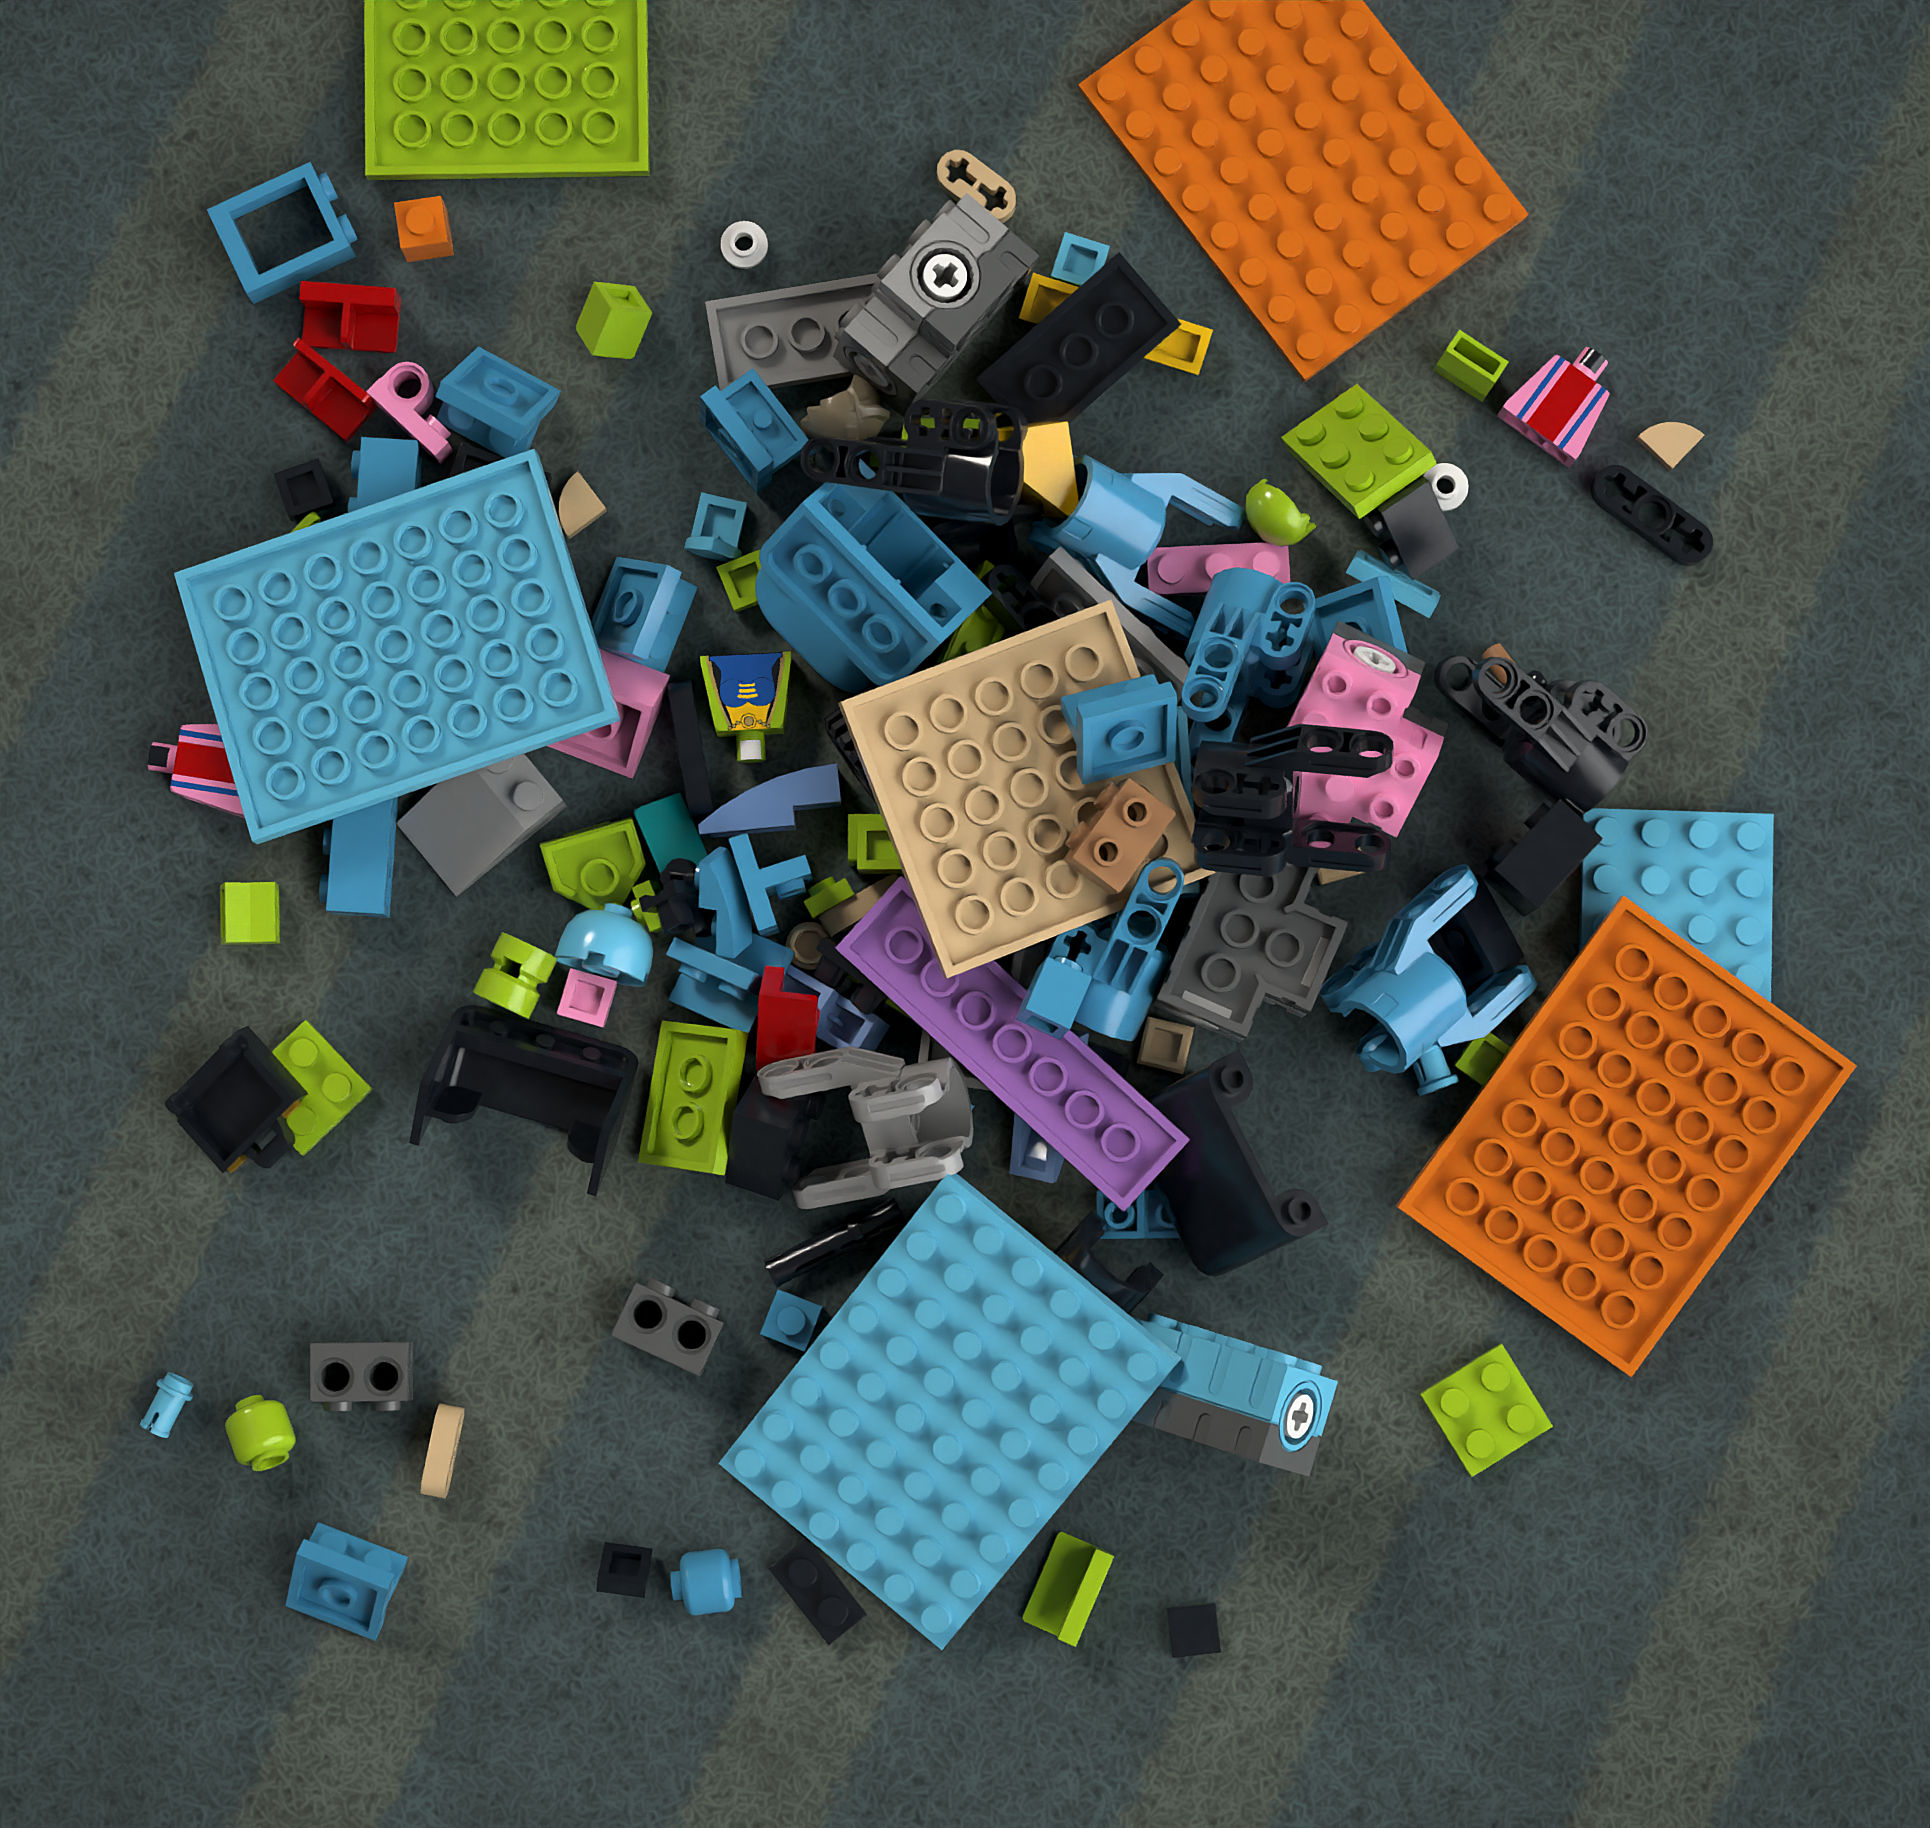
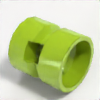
(502, 988)

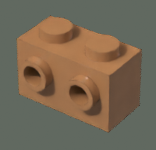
(1121, 839)

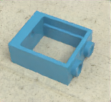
(299, 269)

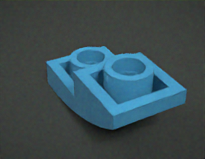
(724, 891)
(1141, 1220)

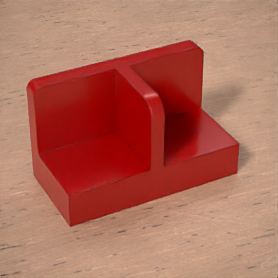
(350, 316)
(325, 391)
(785, 1021)

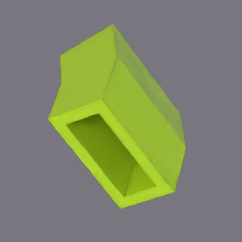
(1470, 365)
(249, 913)

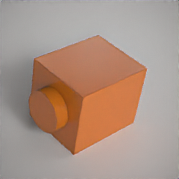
(423, 228)

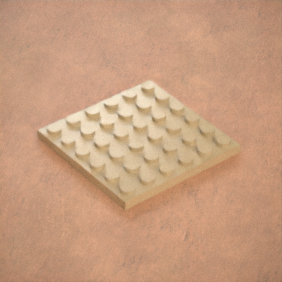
(988, 788)

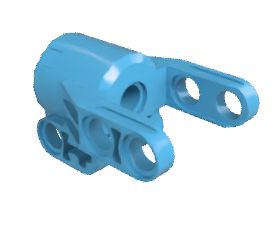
(1120, 528)
(1238, 650)
(1123, 957)
(1414, 989)

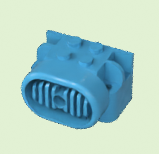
(862, 586)

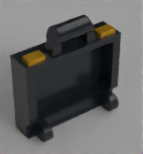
(238, 1102)

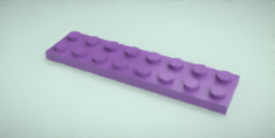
(1046, 1081)

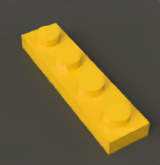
(1180, 350)

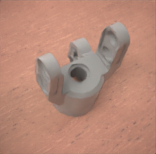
(910, 1115)

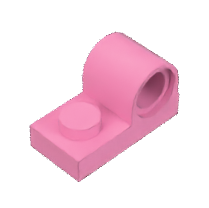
(408, 412)

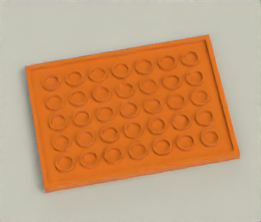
(1303, 163)
(1626, 1135)

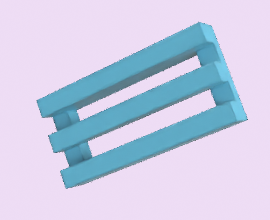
(1408, 592)

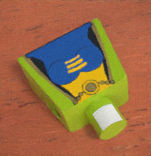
(748, 698)

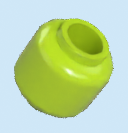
(260, 1433)

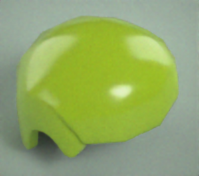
(1276, 516)

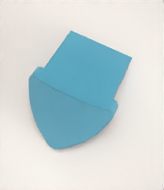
(717, 528)

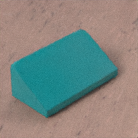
(670, 831)

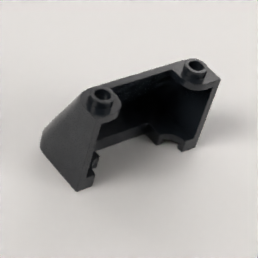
(1215, 1182)

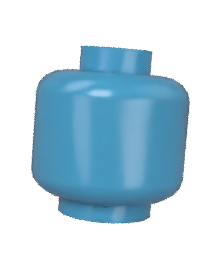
(707, 1582)

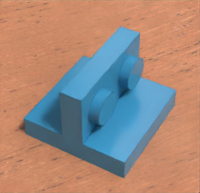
(494, 403)
(751, 428)
(1363, 606)
(642, 611)
(1122, 727)
(784, 879)
(723, 986)
(344, 1580)

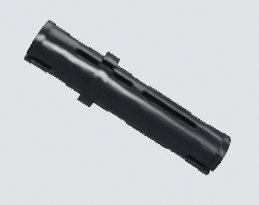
(828, 1245)

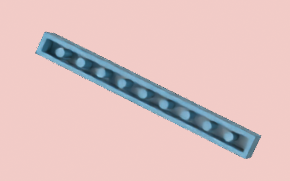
(364, 840)

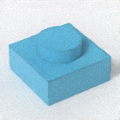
(1078, 259)

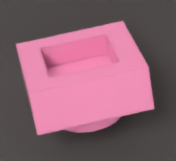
(587, 998)

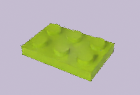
(1358, 451)
(693, 1097)

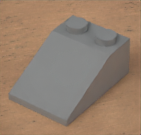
(480, 819)

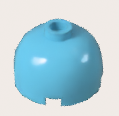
(607, 945)

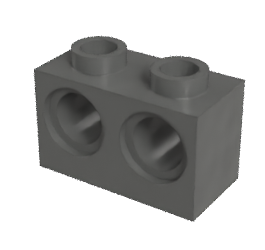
(664, 1339)
(361, 1361)

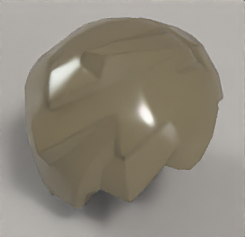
(848, 414)

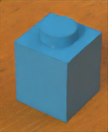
(1054, 997)

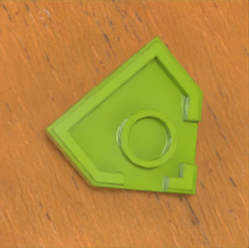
(595, 863)

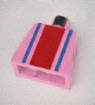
(1559, 405)
(198, 768)

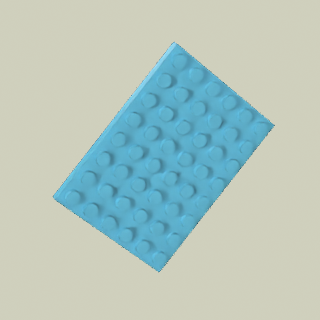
(396, 647)
(948, 1409)

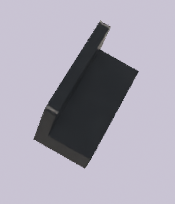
(1477, 939)

